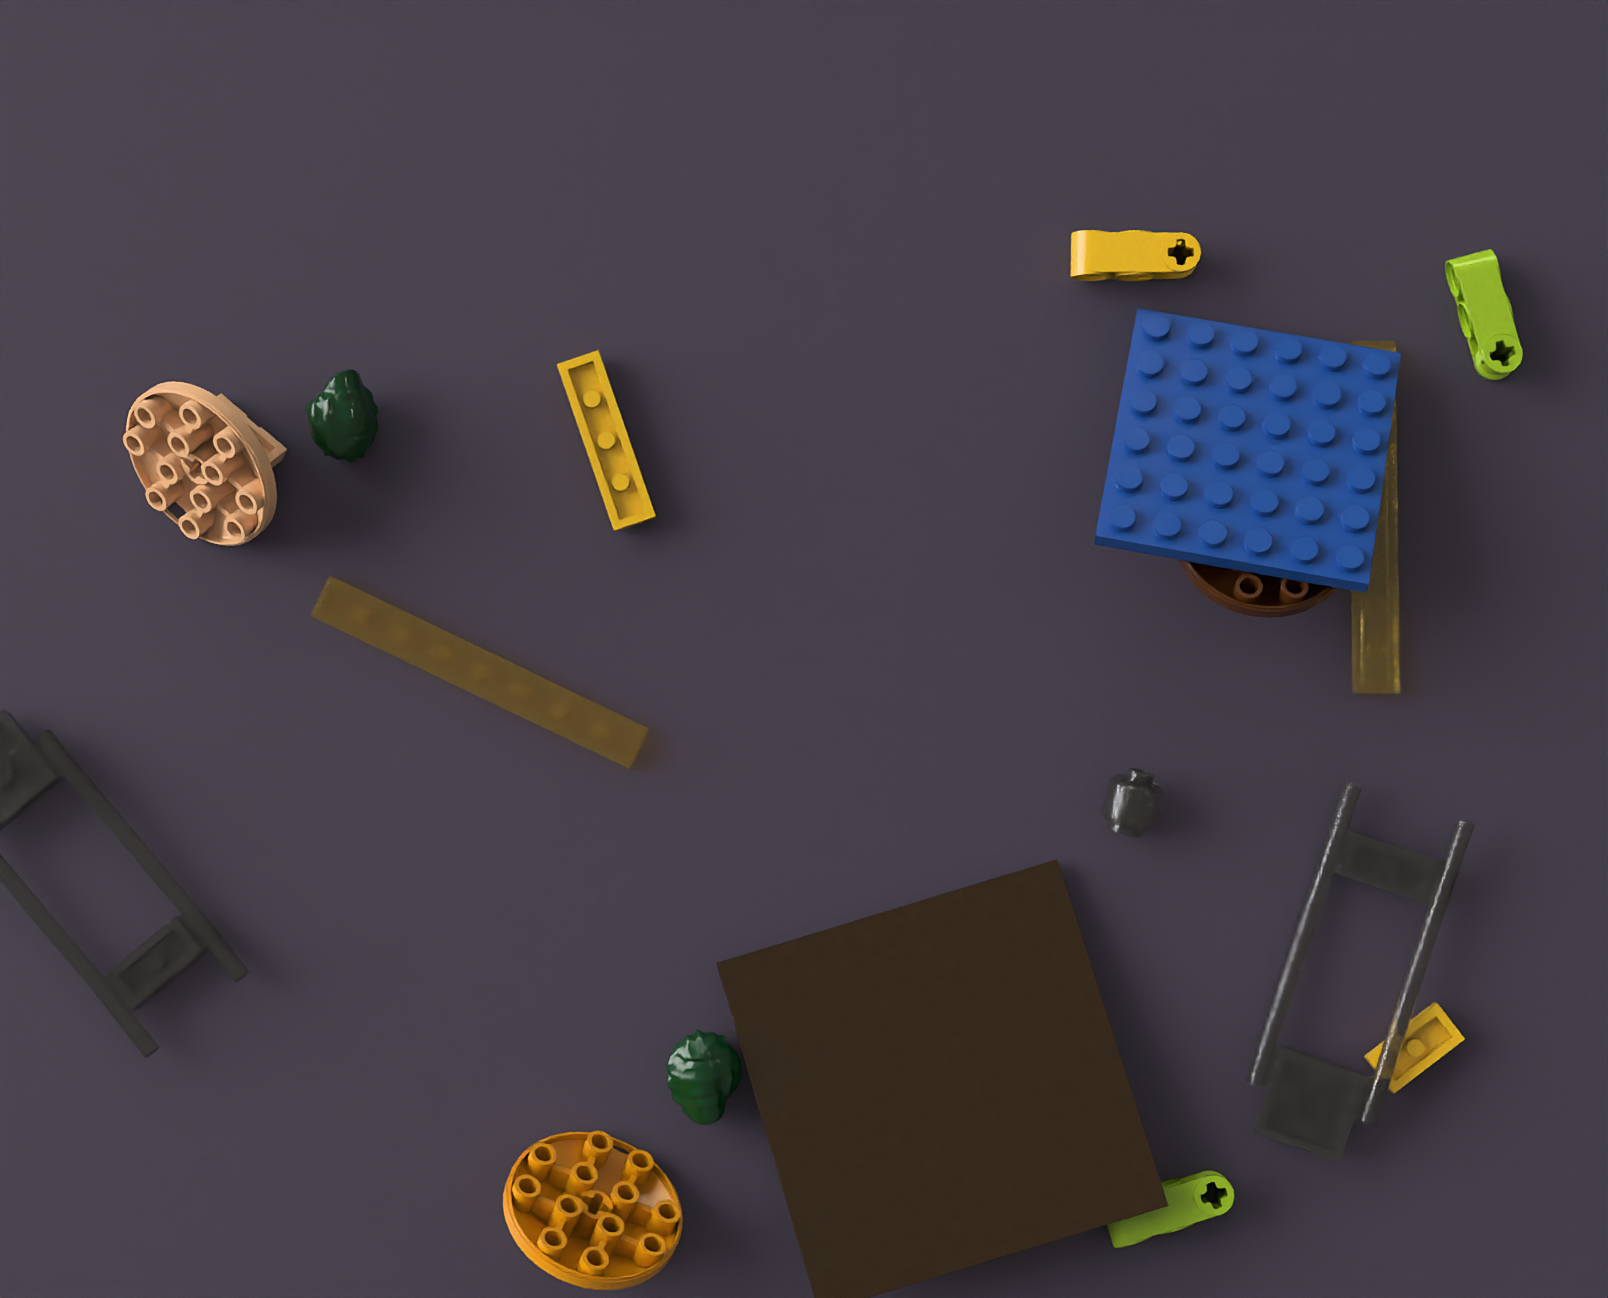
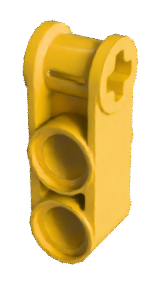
(1131, 255)

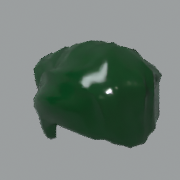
(343, 417)
(703, 1075)

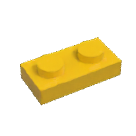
(1426, 1041)

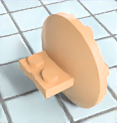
(204, 459)

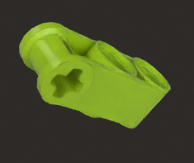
(1484, 313)
(1183, 1209)

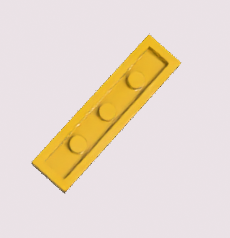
(606, 441)

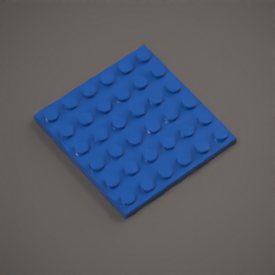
(1250, 450)

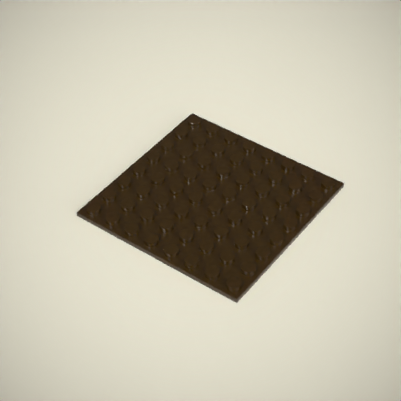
(940, 1085)

